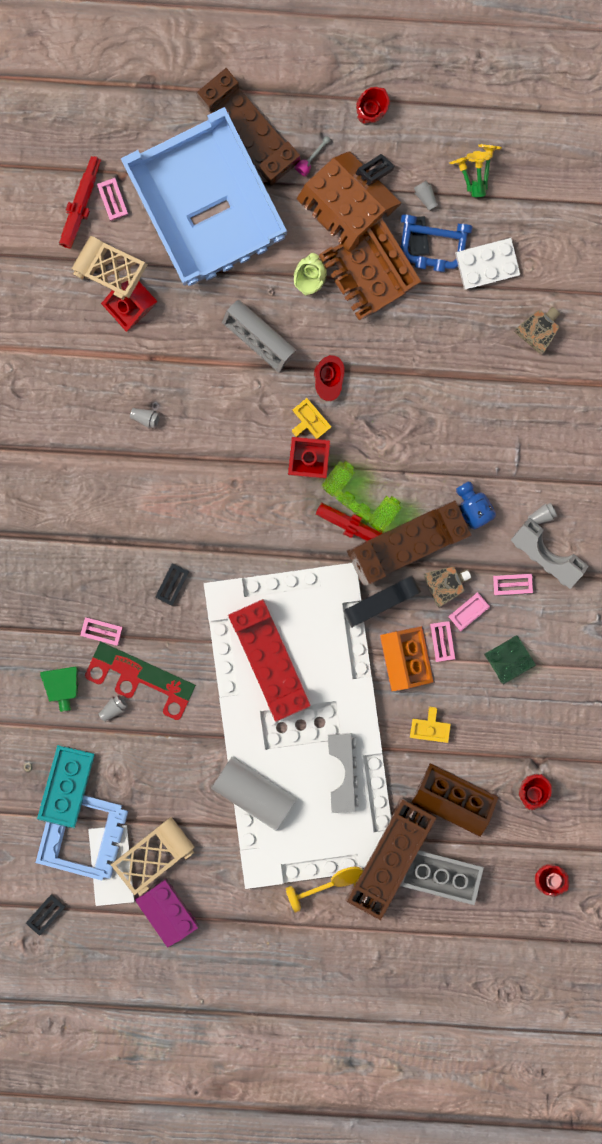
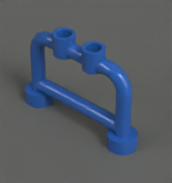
(421, 262)

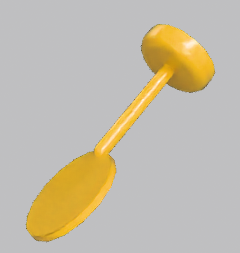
(341, 878)

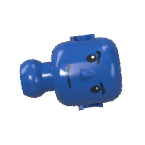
(476, 507)

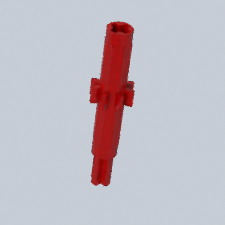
(77, 209)
(351, 525)

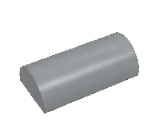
(258, 335)
(254, 793)
(444, 877)

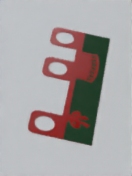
(138, 671)

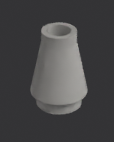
(426, 195)
(145, 417)
(544, 514)
(113, 708)

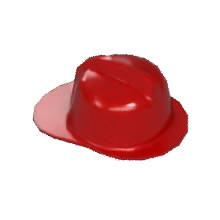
(329, 377)

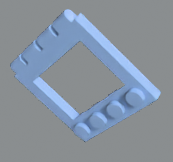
(54, 834)

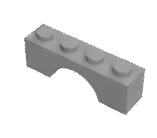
(565, 569)
(343, 797)

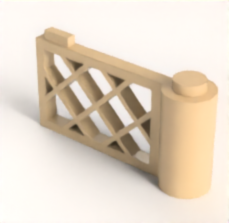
(93, 258)
(175, 842)

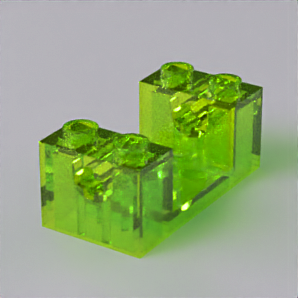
(338, 481)

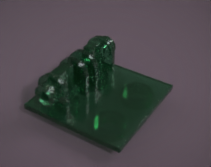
(510, 659)

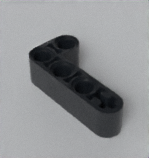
(381, 601)

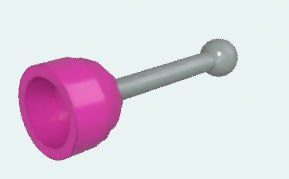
(304, 166)

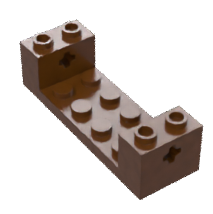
(263, 144)
(408, 542)
(391, 859)

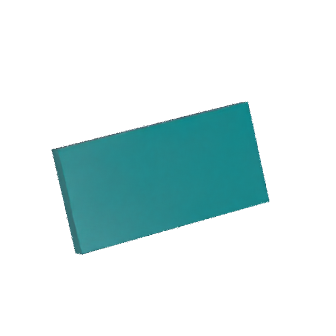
(66, 787)

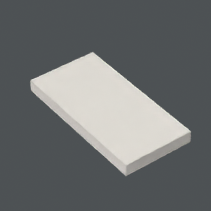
(114, 889)

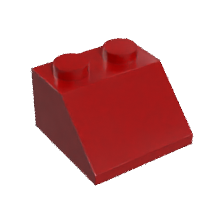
(131, 309)
(309, 457)

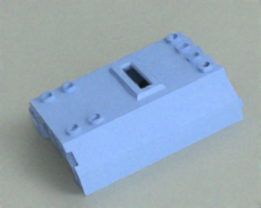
(194, 175)

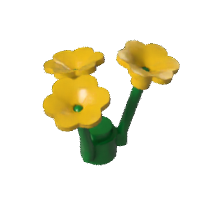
(478, 187)

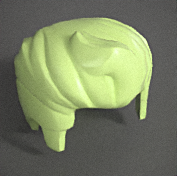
(310, 274)

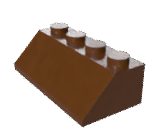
(455, 800)

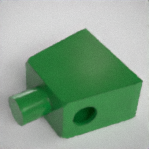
(61, 686)

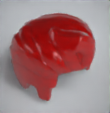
(372, 105)
(535, 791)
(552, 880)

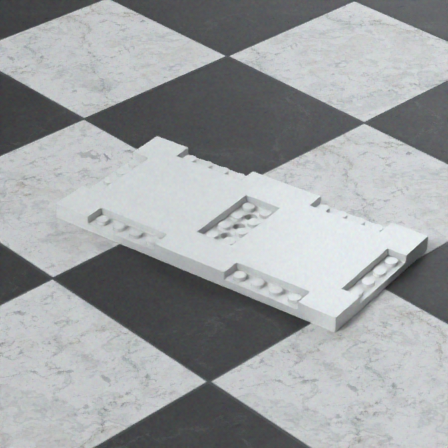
(339, 686)

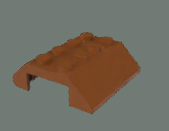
(346, 199)
(372, 271)

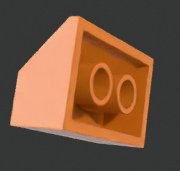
(406, 658)

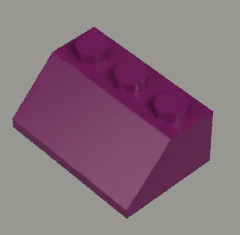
(167, 913)

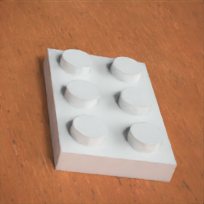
(487, 263)

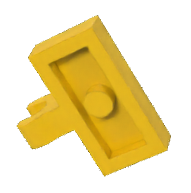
(310, 419)
(430, 728)

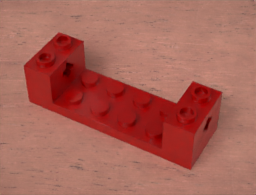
(269, 660)

